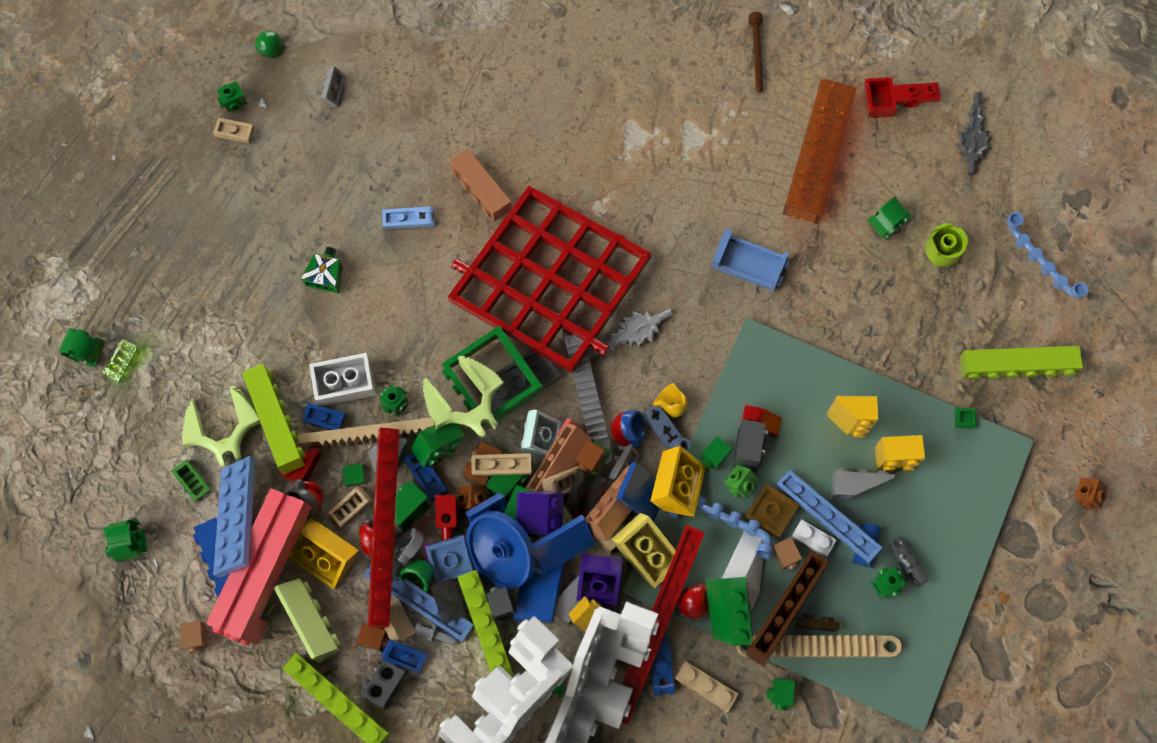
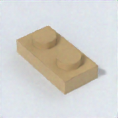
(233, 130)

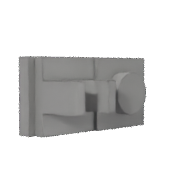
(333, 86)
(628, 455)

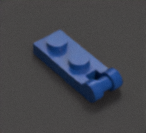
(425, 477)
(662, 669)

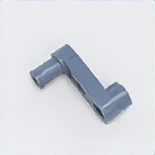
(661, 420)

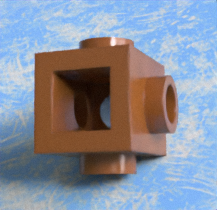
(1091, 493)
(470, 496)

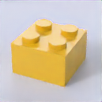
(899, 453)

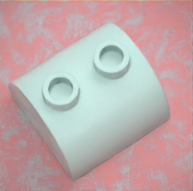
(539, 433)

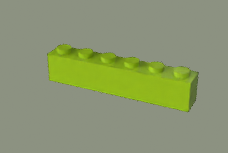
(1021, 362)
(273, 419)
(484, 622)
(335, 700)

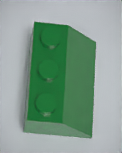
(730, 610)

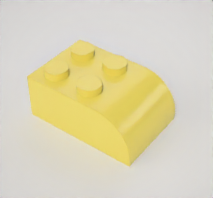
(645, 549)

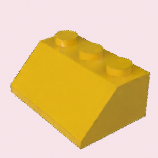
(854, 414)
(678, 482)
(323, 553)

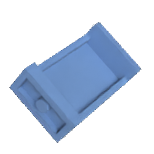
(749, 261)

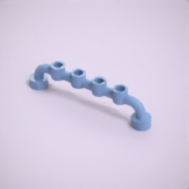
(1078, 290)
(734, 520)

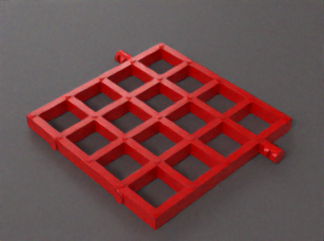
(549, 277)

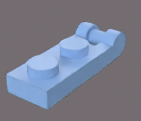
(408, 218)

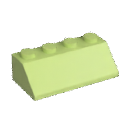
(308, 620)

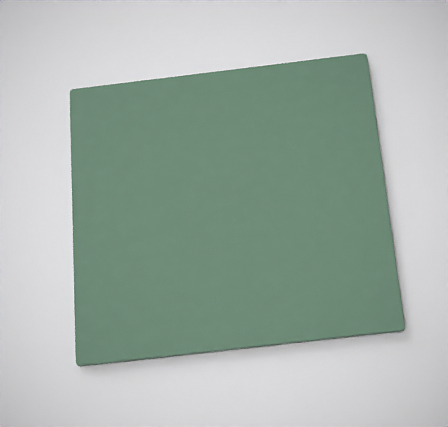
(942, 510)

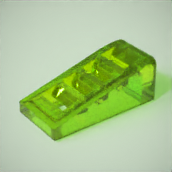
(116, 357)

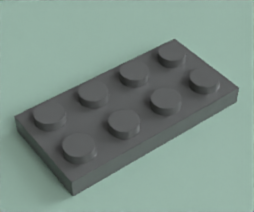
(515, 382)

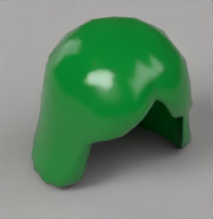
(419, 570)

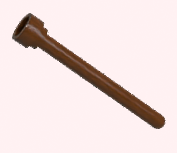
(755, 20)

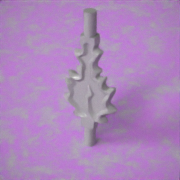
(635, 329)

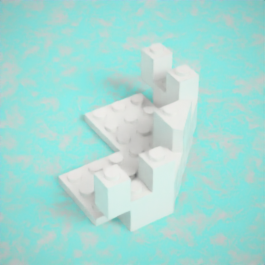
(590, 690)
(515, 699)

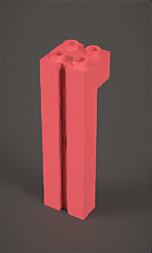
(249, 588)

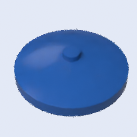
(500, 550)

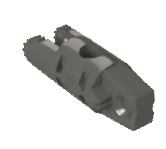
(908, 562)

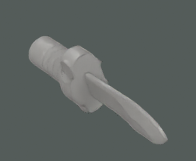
(432, 633)

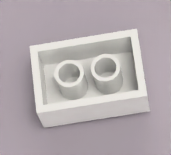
(342, 379)

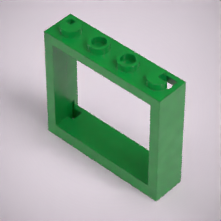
(497, 333)

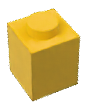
(583, 612)

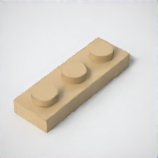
(501, 464)
(706, 686)

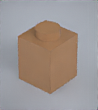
(786, 554)
(193, 636)

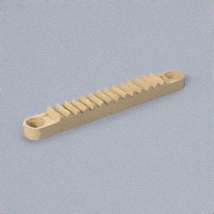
(361, 433)
(833, 647)

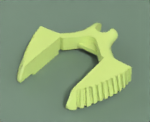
(484, 380)
(194, 436)

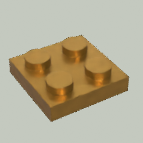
(772, 510)

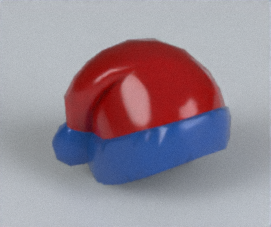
(628, 428)

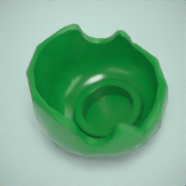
(269, 44)

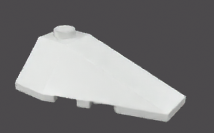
(747, 564)

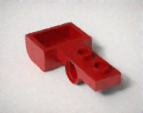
(883, 95)

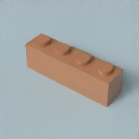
(480, 184)
(560, 455)
(608, 512)

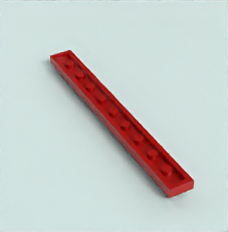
(383, 528)
(664, 607)

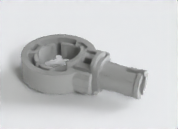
(405, 550)

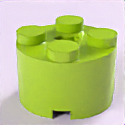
(946, 245)

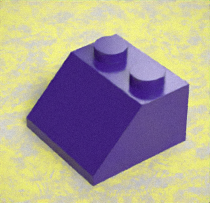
(540, 511)
(599, 579)

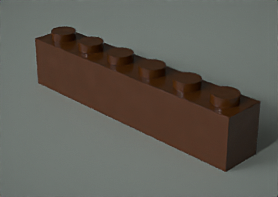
(787, 609)

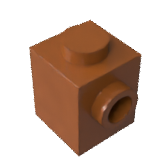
(372, 638)

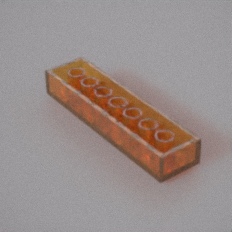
(819, 151)

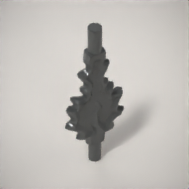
(974, 140)

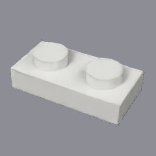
(813, 538)

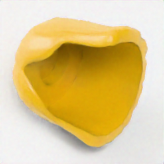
(670, 395)

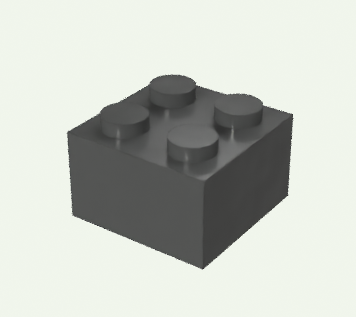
(749, 444)

